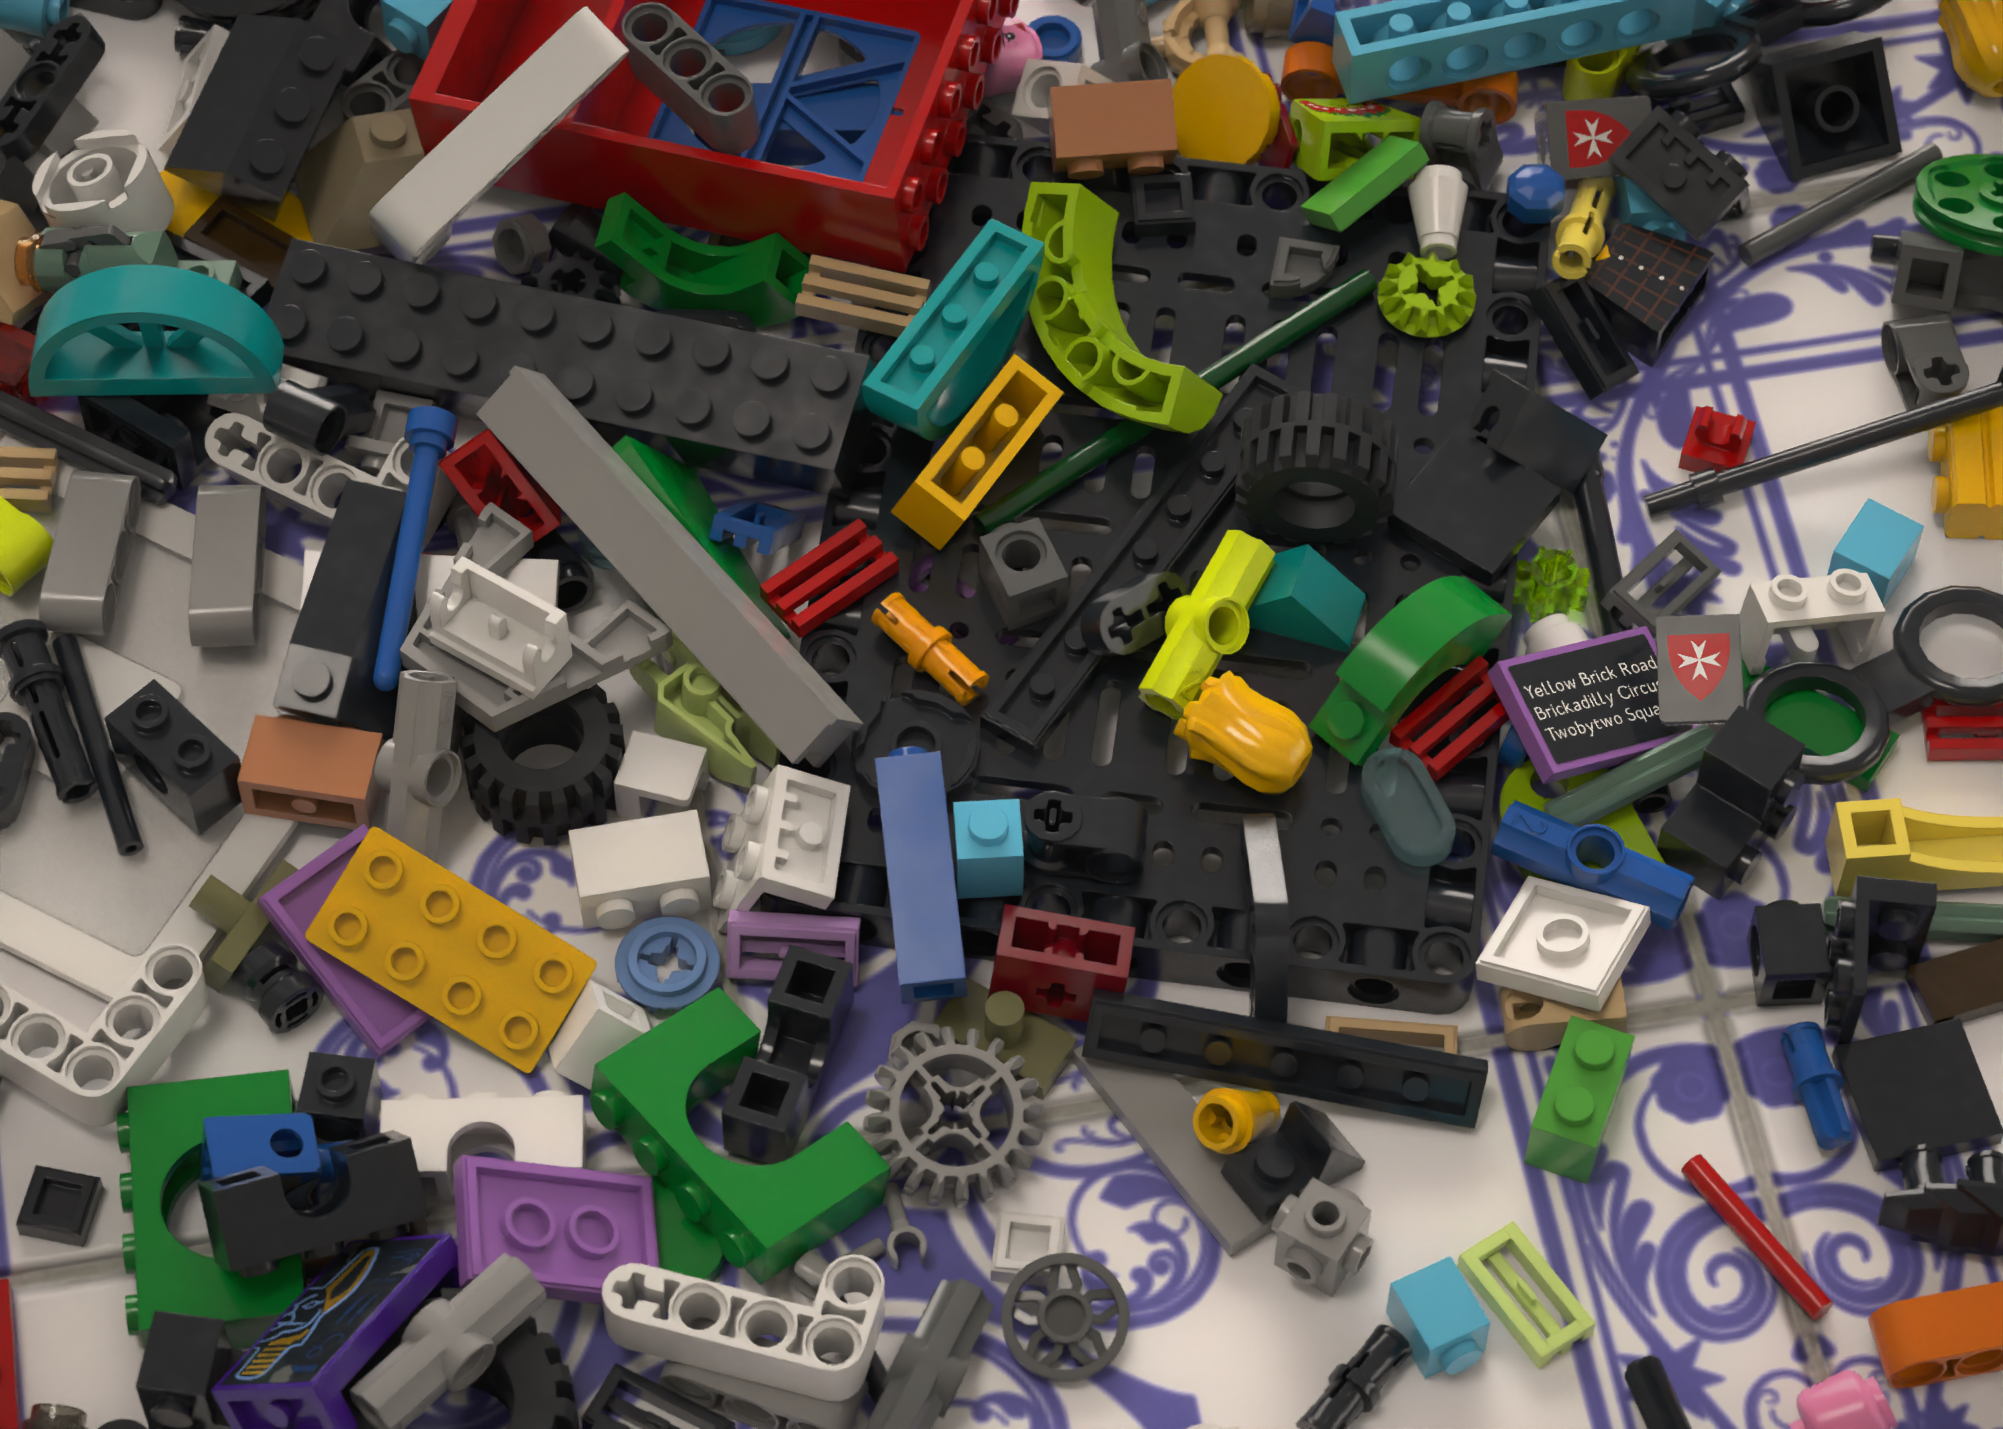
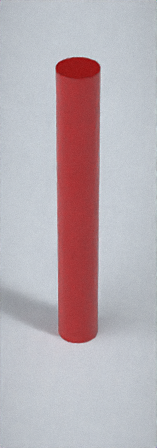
(1757, 1237)

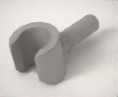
(900, 1227)
(813, 1266)

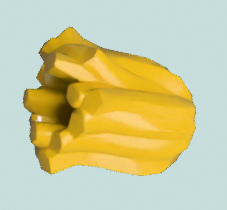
(1976, 42)
(1246, 735)

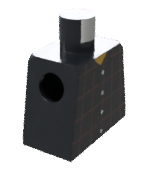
(1647, 286)

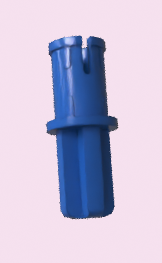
(1817, 1084)

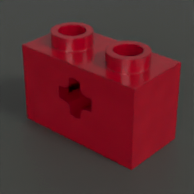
(1059, 960)

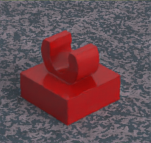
(1716, 440)

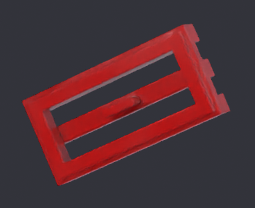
(821, 571)
(1436, 705)
(1949, 719)

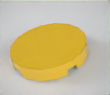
(1225, 110)

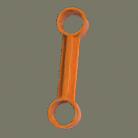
(1466, 95)

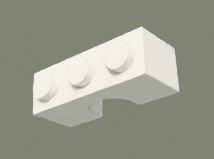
(530, 1129)

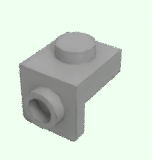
(386, 429)

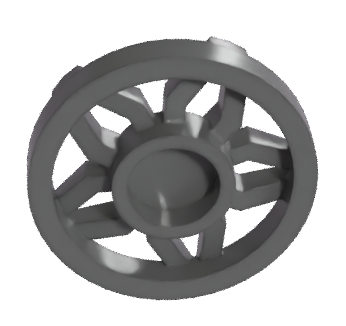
(1065, 1317)

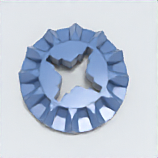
(651, 944)

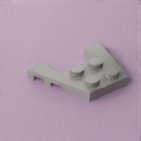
(614, 646)

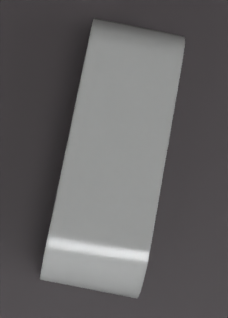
(90, 553)
(227, 566)
(757, 1403)

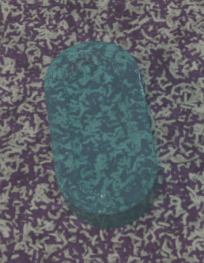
(1407, 807)

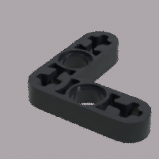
(61, 59)
(1267, 916)

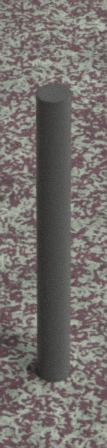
(1838, 205)

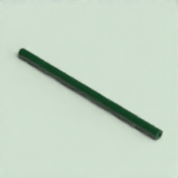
(1217, 375)

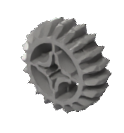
(936, 1093)

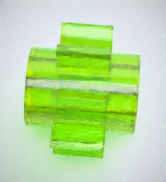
(1551, 584)

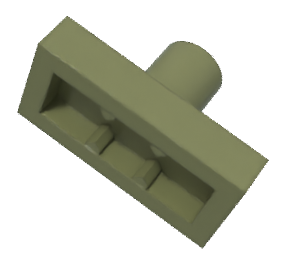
(238, 918)
(1003, 1016)

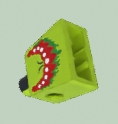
(1336, 133)

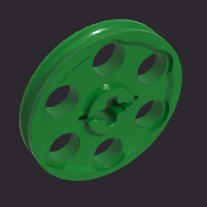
(1963, 201)

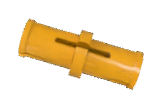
(930, 649)

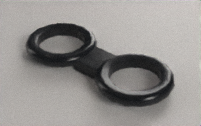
(1743, 35)
(1887, 685)

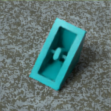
(1308, 601)

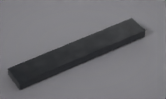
(1285, 1058)

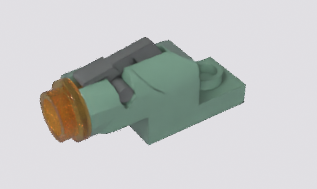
(64, 254)

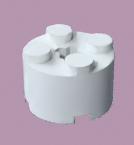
(102, 184)

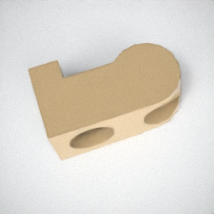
(1540, 1022)

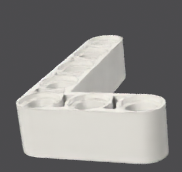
(420, 209)
(102, 1050)

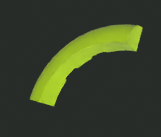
(1082, 324)

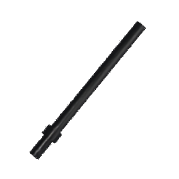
(1709, 487)

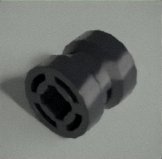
(278, 987)

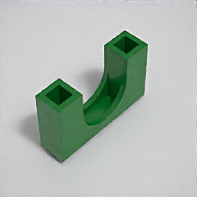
(165, 1156)
(756, 1213)

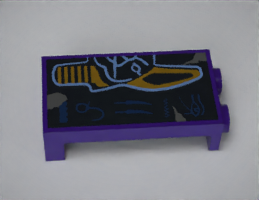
(332, 1330)

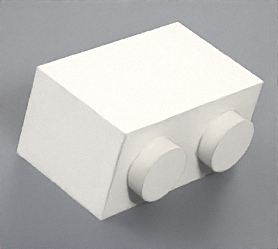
(640, 870)

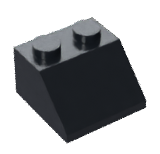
(1826, 104)

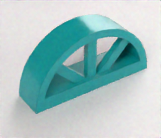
(958, 335)
(219, 349)

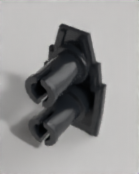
(1953, 1215)

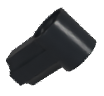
(318, 415)

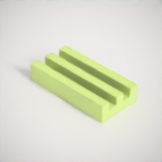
(1558, 1339)

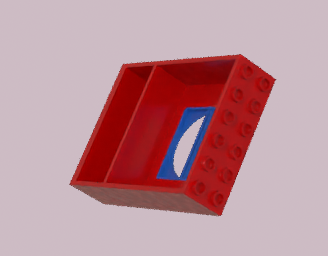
(854, 206)

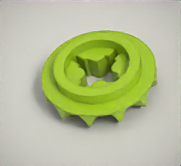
(1415, 312)

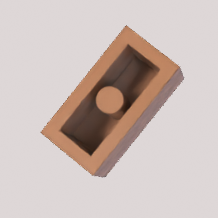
(1112, 127)
(310, 772)

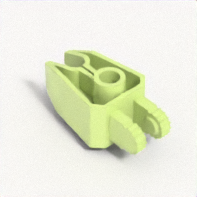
(702, 713)

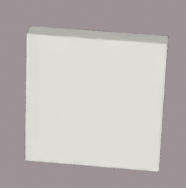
(1563, 943)

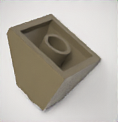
(352, 173)

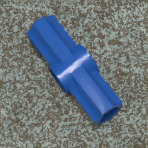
(1558, 849)

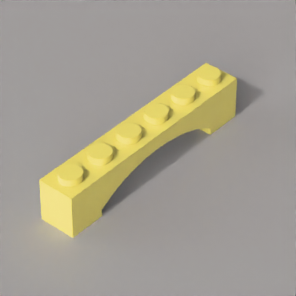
(1912, 845)

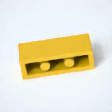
(977, 452)

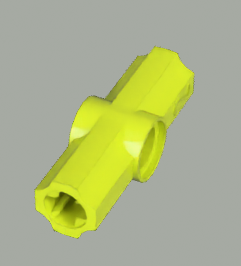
(1207, 623)

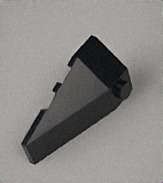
(342, 617)

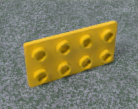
(450, 949)

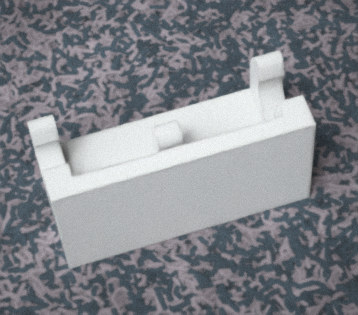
(500, 629)

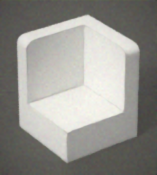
(658, 771)
(593, 1030)

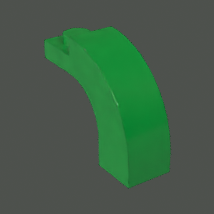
(684, 274)
(1403, 653)

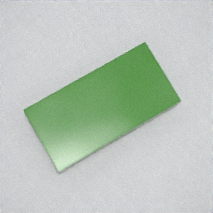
(1365, 183)

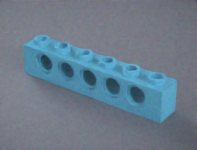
(1443, 42)

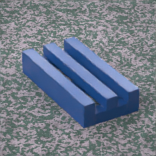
(755, 522)

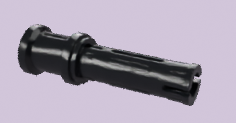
(38, 687)

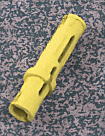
(1583, 228)

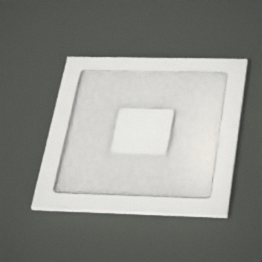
(62, 882)

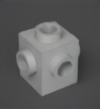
(1322, 1235)

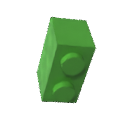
(1579, 1099)

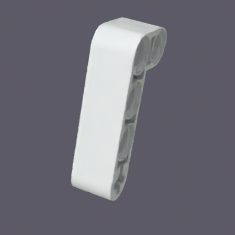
(320, 477)
(747, 1315)

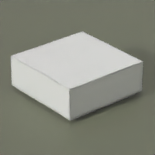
(1023, 1239)

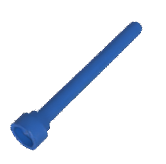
(429, 434)

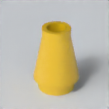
(1233, 1118)

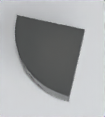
(1301, 267)

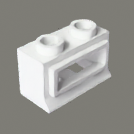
(1801, 605)

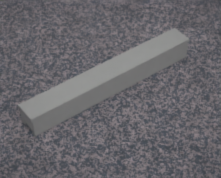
(668, 568)

